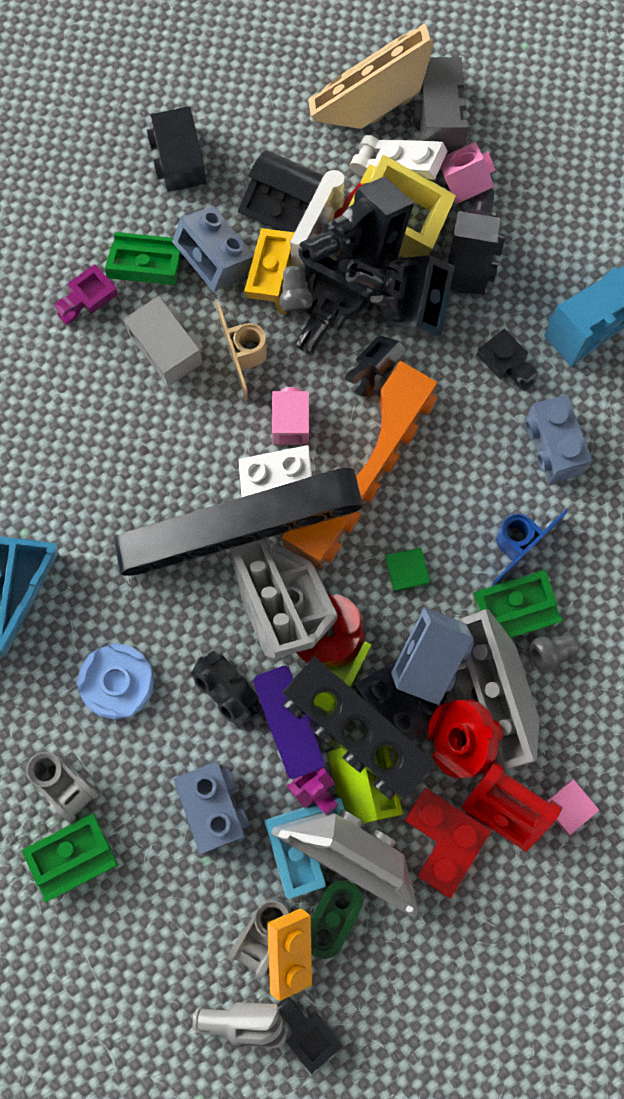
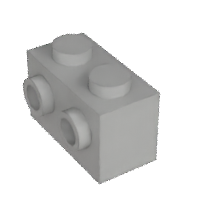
(164, 341)

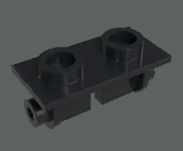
(214, 676)

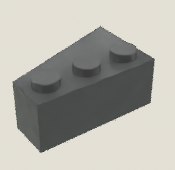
(442, 104)

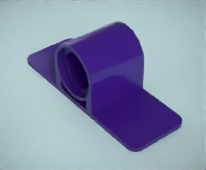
(292, 736)

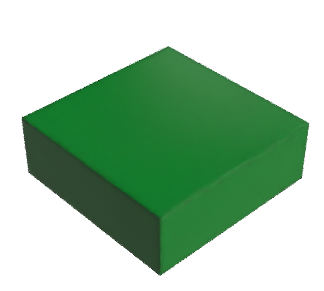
(407, 570)

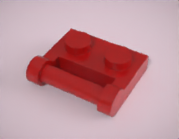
(506, 815)

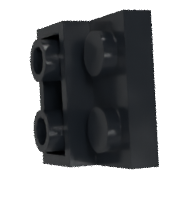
(279, 192)

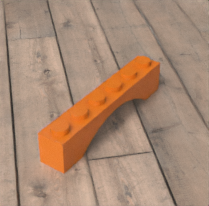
(401, 405)

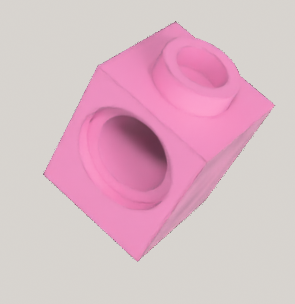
(467, 172)
(290, 417)

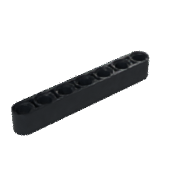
(238, 522)

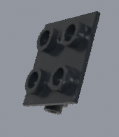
(401, 709)

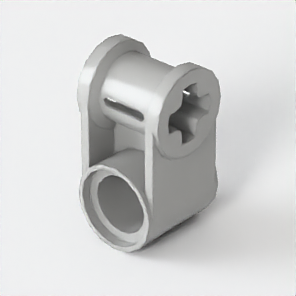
(62, 786)
(255, 939)

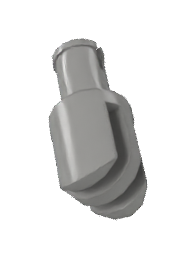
(243, 1024)

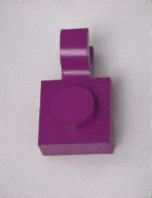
(88, 291)
(314, 789)

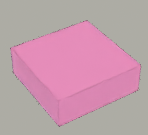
(576, 807)

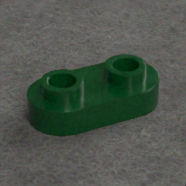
(334, 919)

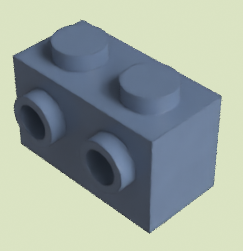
(213, 248)
(557, 439)
(432, 656)
(210, 807)

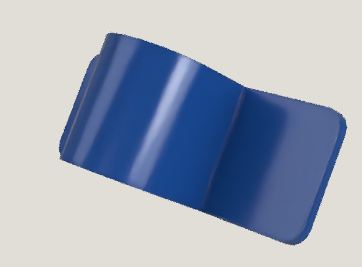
(519, 549)

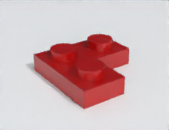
(456, 839)

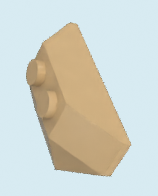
(376, 83)

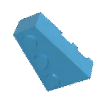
(588, 318)
(22, 574)

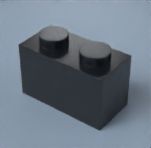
(178, 149)

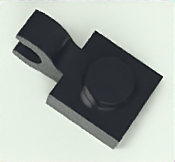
(506, 356)
(376, 359)
(310, 1037)

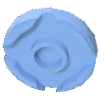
(115, 681)

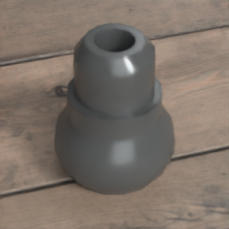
(295, 290)
(550, 652)

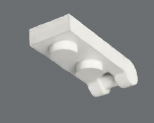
(419, 156)
(320, 211)

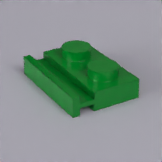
(143, 259)
(521, 604)
(70, 857)

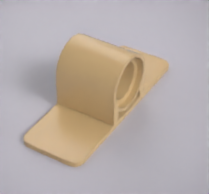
(242, 357)

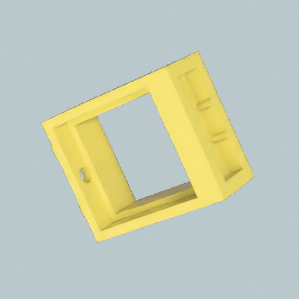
(421, 192)

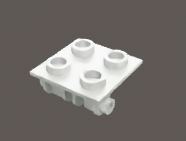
(274, 469)

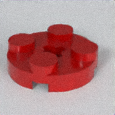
(347, 640)
(481, 735)

